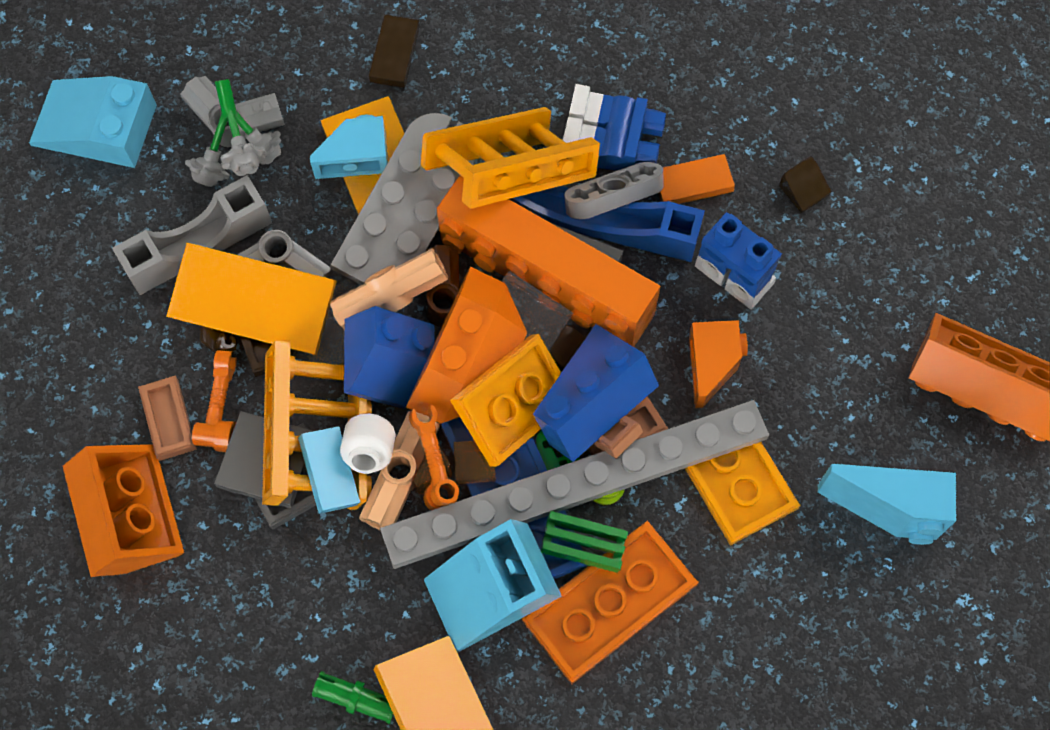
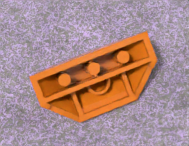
(473, 338)

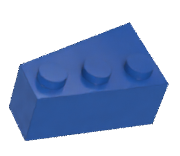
(594, 392)

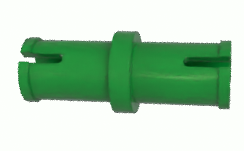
(353, 697)

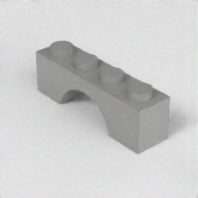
(229, 218)

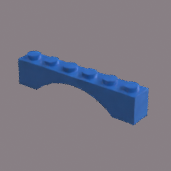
(652, 227)

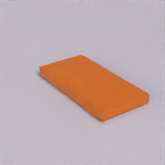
(607, 607)

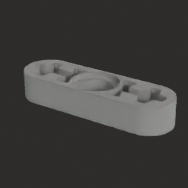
(614, 190)

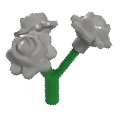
(243, 156)

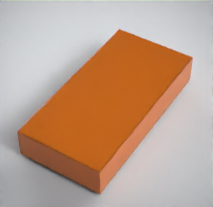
(696, 180)

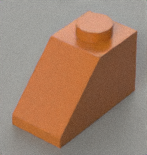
(715, 356)

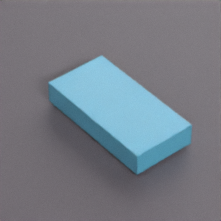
(328, 473)

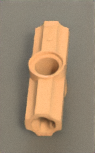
(391, 287)
(389, 493)

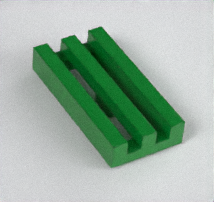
(587, 527)

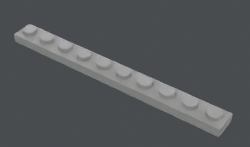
(574, 483)

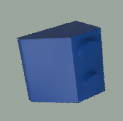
(385, 355)

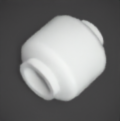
(367, 443)

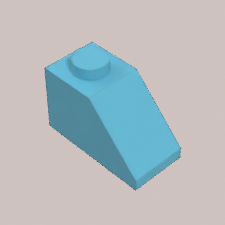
(352, 149)

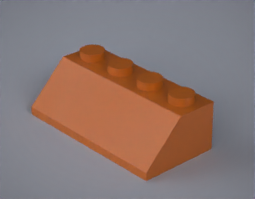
(985, 376)

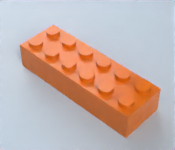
(551, 260)

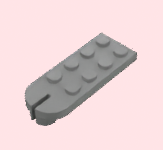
(401, 209)

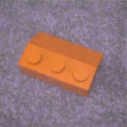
(122, 508)

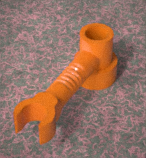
(215, 431)
(437, 470)

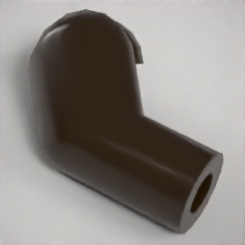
(217, 340)

